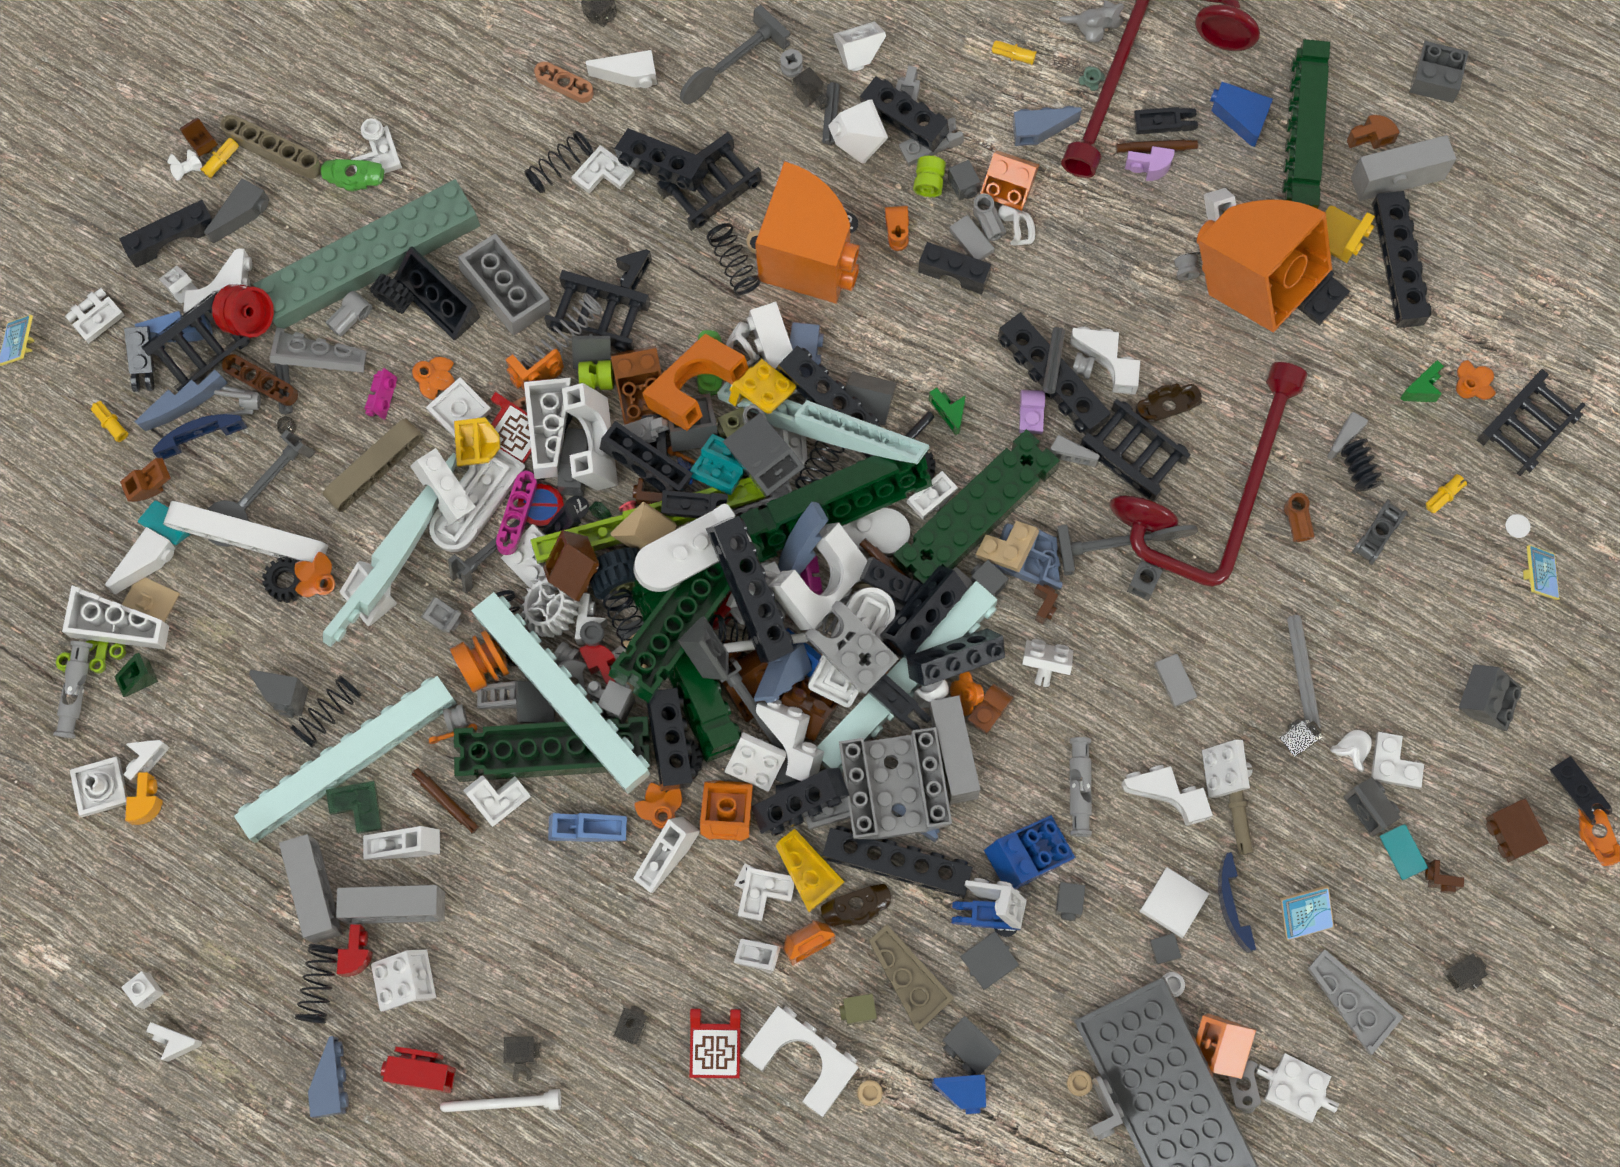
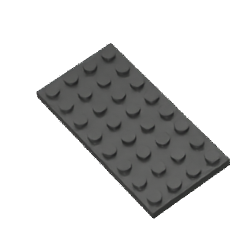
(1163, 1082)

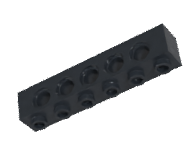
(1405, 313)
(1021, 328)
(819, 374)
(748, 604)
(906, 873)

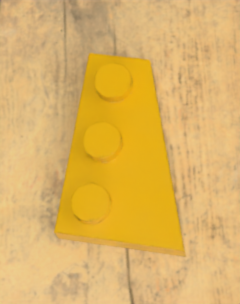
(808, 870)

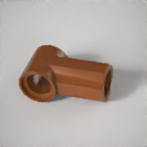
(1299, 520)

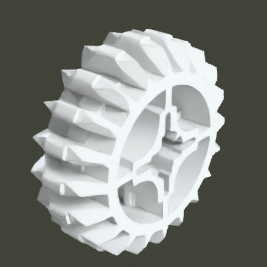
(544, 602)

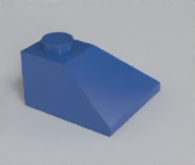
(963, 1092)

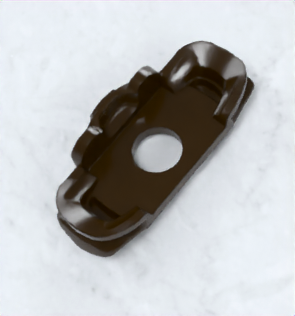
(1184, 397)
(874, 899)

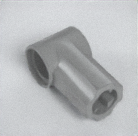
(988, 218)
(353, 308)

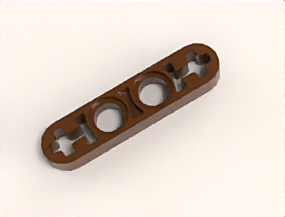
(259, 380)

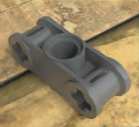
(1372, 543)

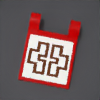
(513, 428)
(715, 1047)

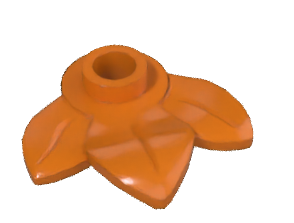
(437, 377)
(1474, 381)
(311, 575)
(968, 691)
(657, 803)

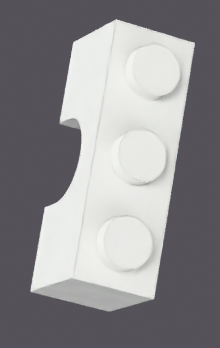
(452, 498)

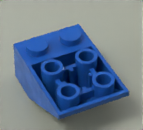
(1029, 852)

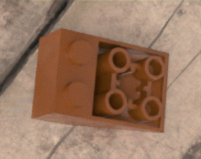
(633, 374)

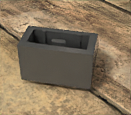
(1439, 72)
(1490, 696)

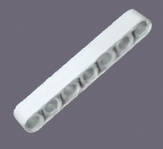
(242, 533)

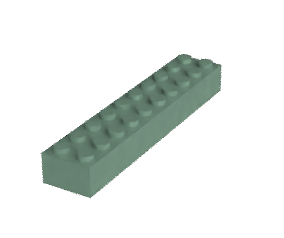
(367, 253)

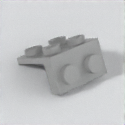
(1112, 1110)

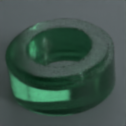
(600, 511)

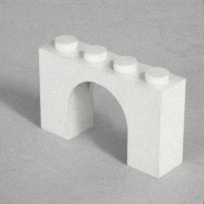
(592, 410)
(845, 567)
(783, 1029)

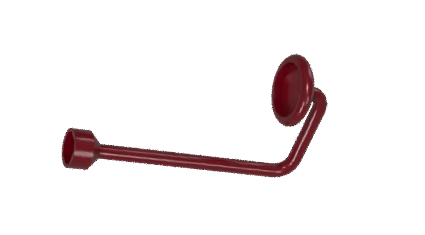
(1219, 25)
(1144, 516)

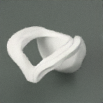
(1011, 214)
(738, 335)
(930, 693)
(1356, 745)

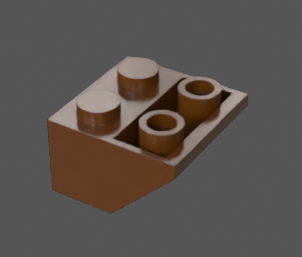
(571, 564)
(751, 674)
(813, 704)

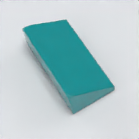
(154, 518)
(1403, 852)

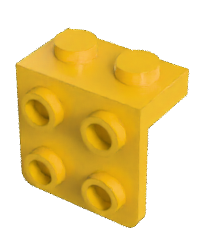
(1346, 232)
(762, 387)

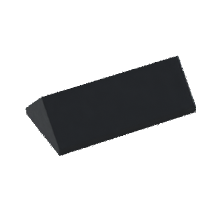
(436, 294)

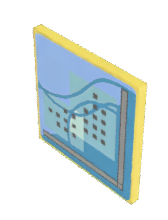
(15, 340)
(1542, 572)

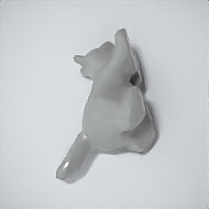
(1094, 21)

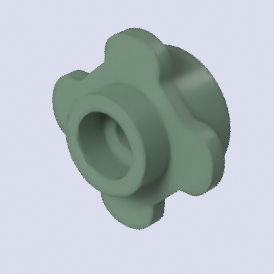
(1094, 73)

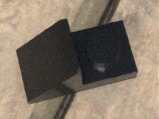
(635, 265)
(563, 520)

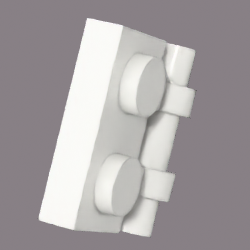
(96, 320)

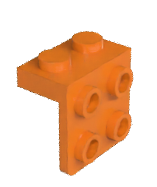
(545, 369)

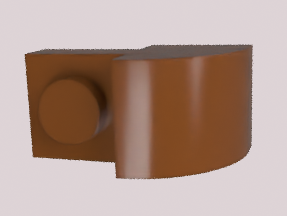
(1377, 130)
(146, 482)
(990, 709)

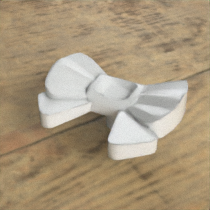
(179, 169)

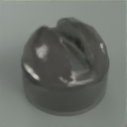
(290, 425)

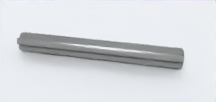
(1303, 669)

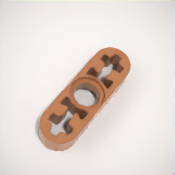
(559, 73)

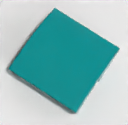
(717, 466)

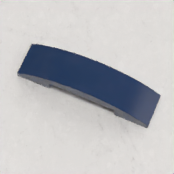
(170, 444)
(1242, 935)

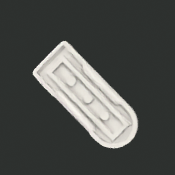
(487, 488)
(882, 528)
(680, 553)
(876, 611)

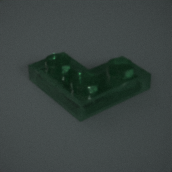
(361, 799)

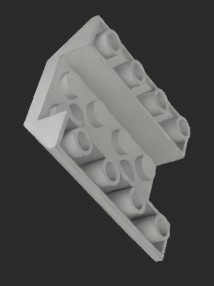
(914, 783)

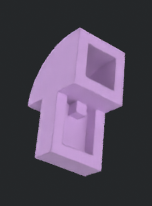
(1154, 164)
(1031, 411)

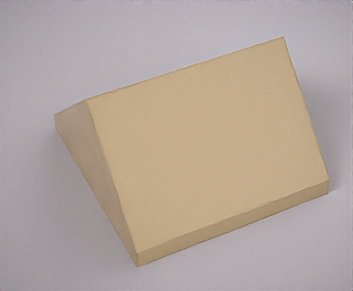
(643, 527)

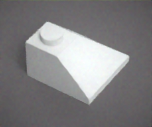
(859, 44)
(859, 131)

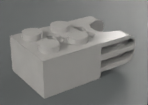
(847, 645)

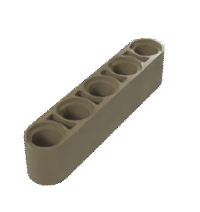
(276, 154)
(372, 465)

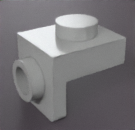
(441, 615)

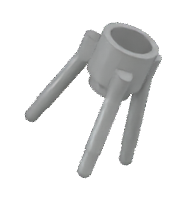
(248, 399)

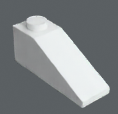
(627, 69)
(143, 559)
(402, 843)
(666, 852)

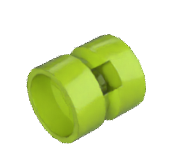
(929, 176)
(597, 375)

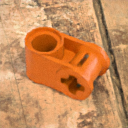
(897, 225)

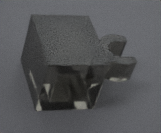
(809, 89)
(521, 1052)

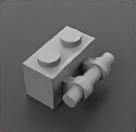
(614, 701)

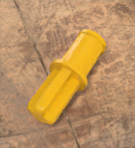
(1014, 52)
(219, 157)
(109, 421)
(1445, 493)

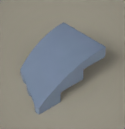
(1041, 563)

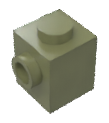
(730, 423)

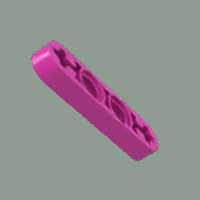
(519, 513)

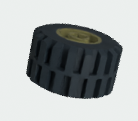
(614, 573)

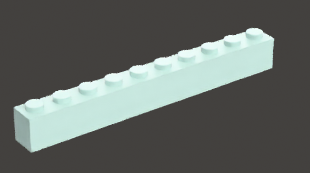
(561, 693)
(869, 715)
(345, 759)

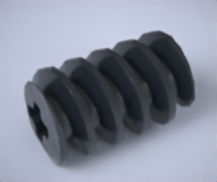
(1360, 465)

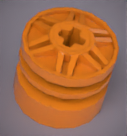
(479, 661)

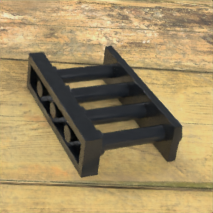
(719, 148)
(613, 294)
(174, 332)
(1523, 402)
(1131, 472)

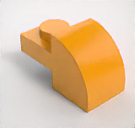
(145, 805)

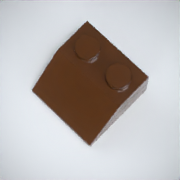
(1516, 830)

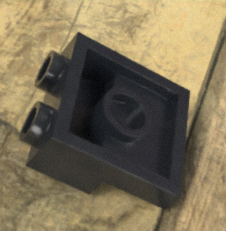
(1324, 299)

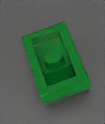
(1422, 388)
(952, 413)

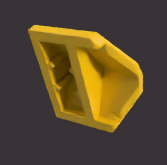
(475, 441)

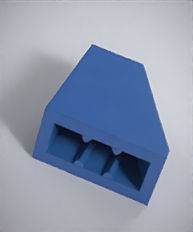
(1241, 110)

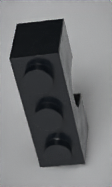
(942, 261)

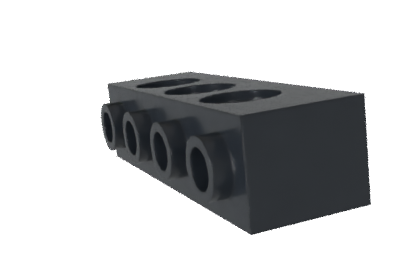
(928, 135)
(661, 160)
(644, 459)
(924, 612)
(955, 657)
(670, 777)
(769, 811)

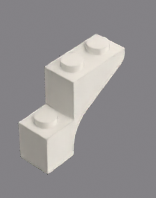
(233, 272)
(1104, 347)
(790, 728)
(1162, 786)

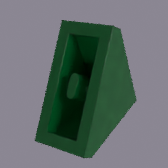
(135, 675)

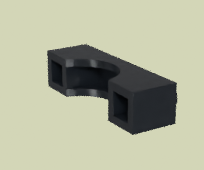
(147, 241)

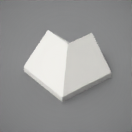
(354, 580)

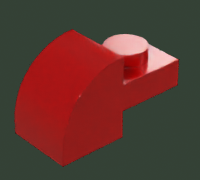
(598, 659)
(354, 959)

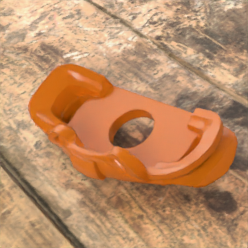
(1605, 848)

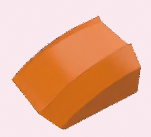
(726, 810)
(807, 941)

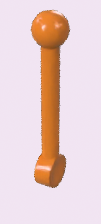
(684, 457)
(432, 740)

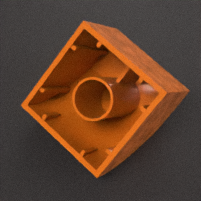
(806, 238)
(1265, 258)

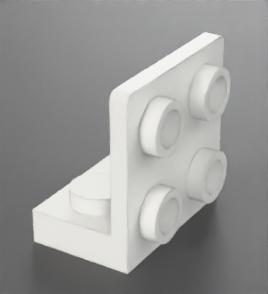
(1009, 903)
(403, 979)

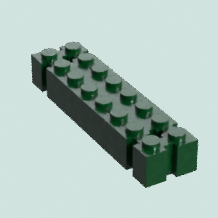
(1306, 123)
(842, 496)
(977, 508)
(658, 637)
(701, 696)
(537, 750)

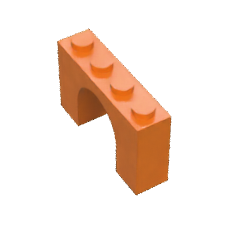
(703, 357)

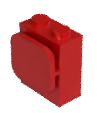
(417, 1070)

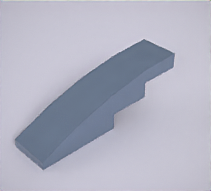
(173, 406)
(803, 538)

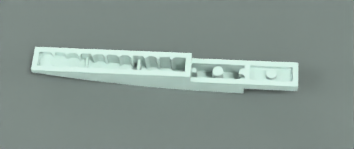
(838, 429)
(387, 562)

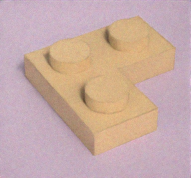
(1012, 552)

